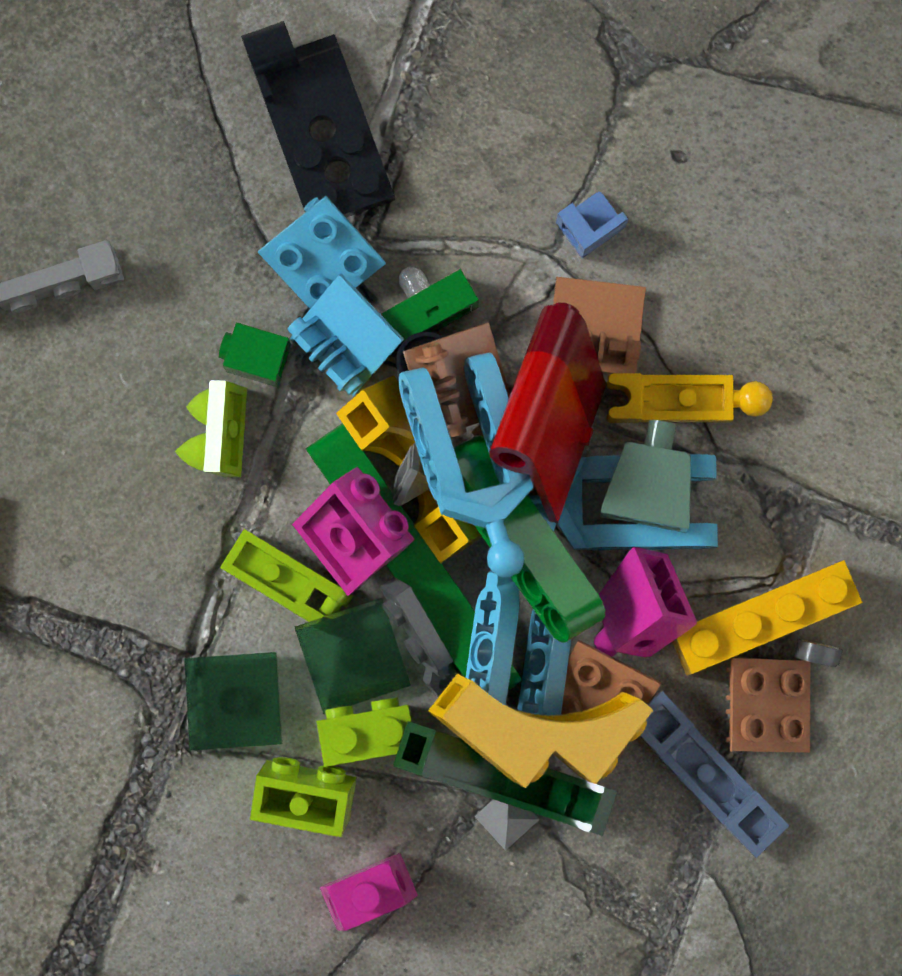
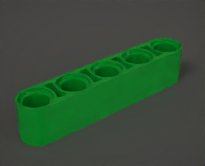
(549, 574)

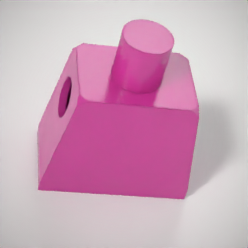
(643, 606)
(369, 893)

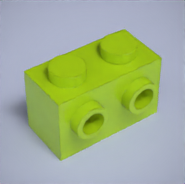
(363, 735)
(303, 797)

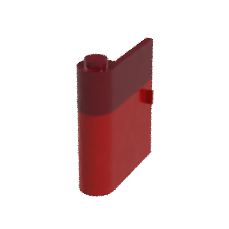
(552, 406)

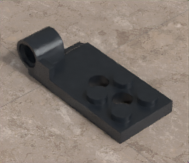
(313, 86)

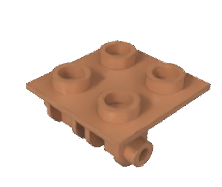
(612, 317)
(445, 364)
(598, 678)
(769, 705)

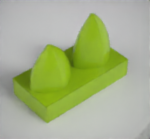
(221, 447)

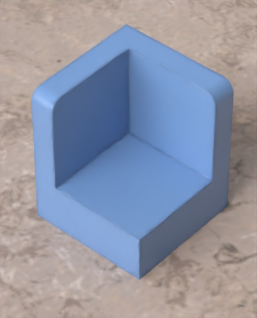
(590, 223)

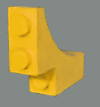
(524, 741)

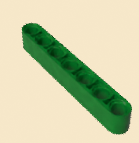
(416, 565)

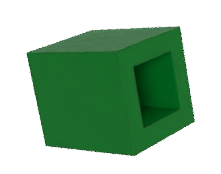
(255, 354)

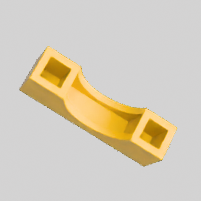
(381, 426)
(767, 617)

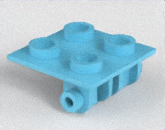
(319, 249)
(345, 336)

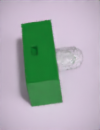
(430, 305)

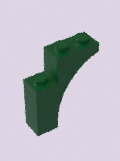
(460, 766)

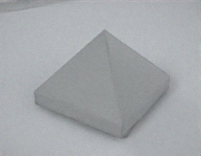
(410, 478)
(505, 822)

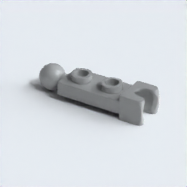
(95, 266)

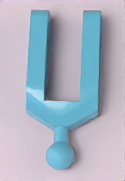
(480, 507)
(626, 536)
(494, 646)

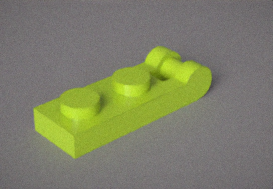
(282, 577)

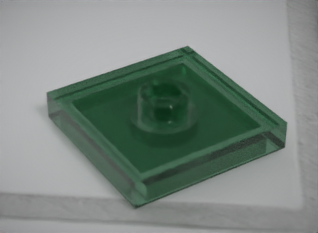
(352, 656)
(233, 701)

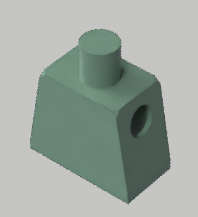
(651, 482)

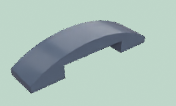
(711, 777)

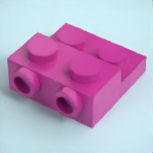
(353, 530)

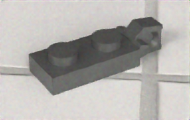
(423, 641)

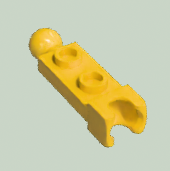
(685, 398)

